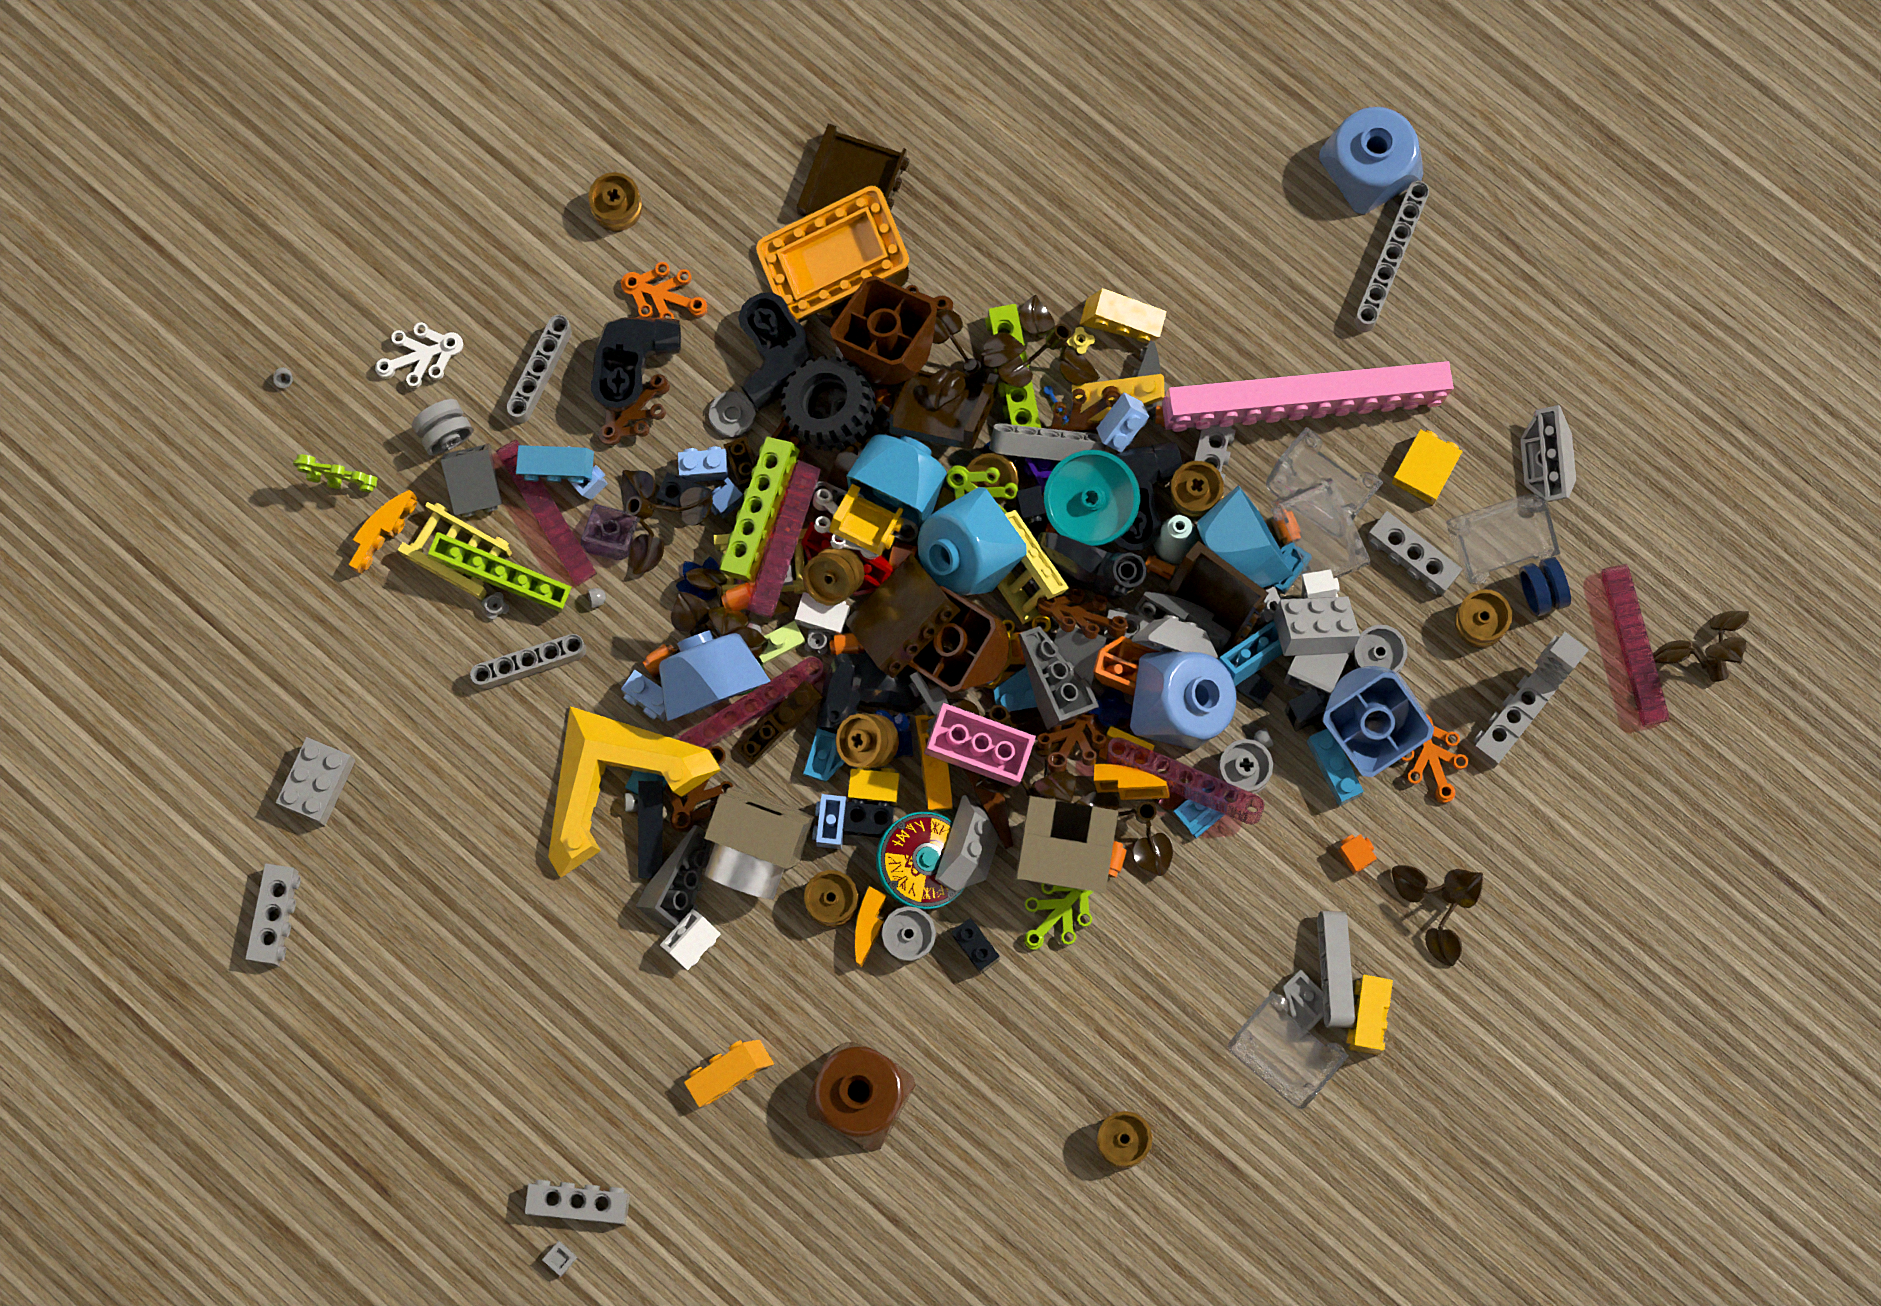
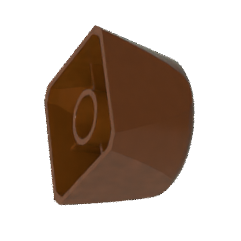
(886, 331)
(967, 650)
(866, 1121)

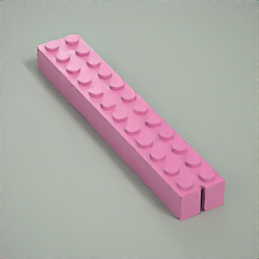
(1306, 396)

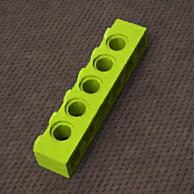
(1008, 318)
(778, 477)
(499, 572)

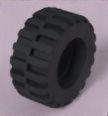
(812, 381)

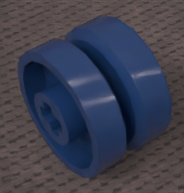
(1545, 586)

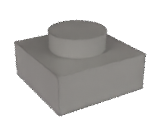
(560, 1258)

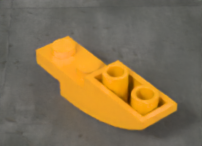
(386, 520)
(934, 771)

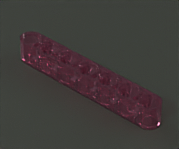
(549, 518)
(783, 539)
(1635, 645)
(757, 696)
(1198, 781)

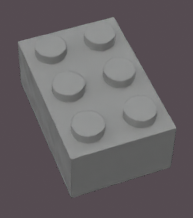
(1316, 626)
(315, 781)

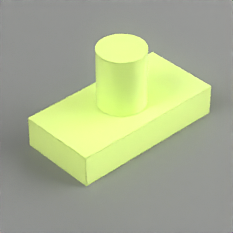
(782, 641)

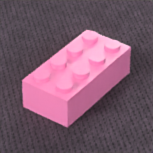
(979, 745)

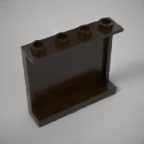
(847, 166)
(954, 423)
(1220, 589)
(901, 616)

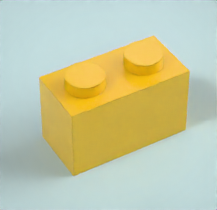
(874, 785)

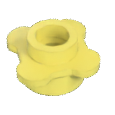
(1080, 347)

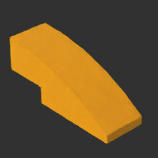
(1129, 782)
(868, 924)

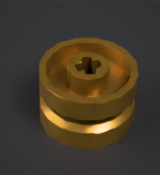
(615, 201)
(1006, 468)
(1196, 476)
(833, 575)
(1491, 607)
(867, 740)
(841, 909)
(1114, 1150)

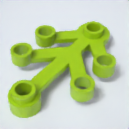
(333, 473)
(967, 484)
(1063, 909)

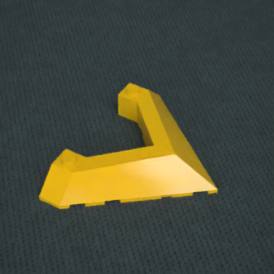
(601, 741)

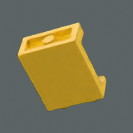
(1427, 466)
(865, 522)

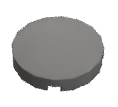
(732, 414)

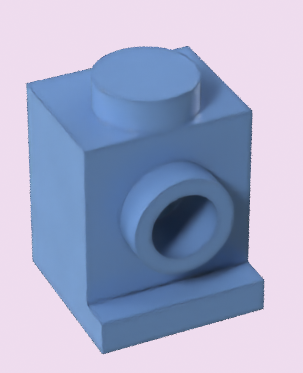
(726, 499)

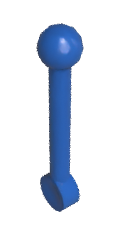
(1048, 390)

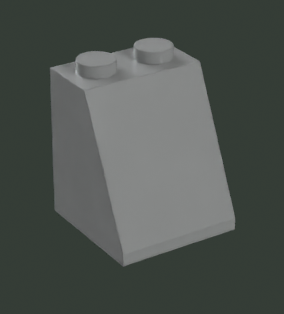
(1316, 672)

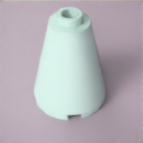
(1176, 539)

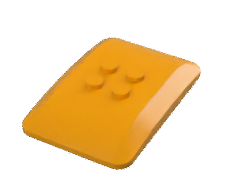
(833, 252)

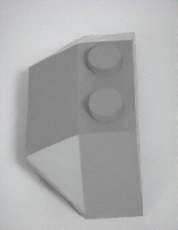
(1548, 455)
(1175, 636)
(968, 847)

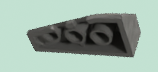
(1056, 686)
(676, 884)

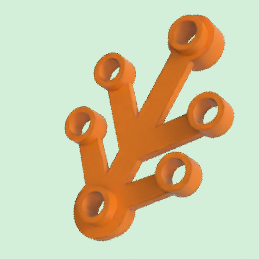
(660, 292)
(1431, 753)

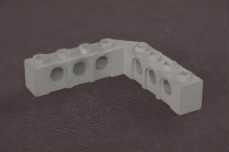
(1553, 668)

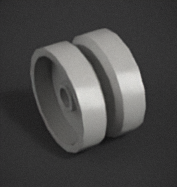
(442, 427)
(1376, 639)
(1249, 754)
(894, 931)

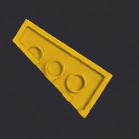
(1144, 388)

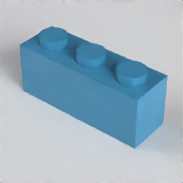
(555, 463)
(1252, 653)
(1335, 767)

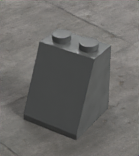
(472, 480)
(1079, 651)

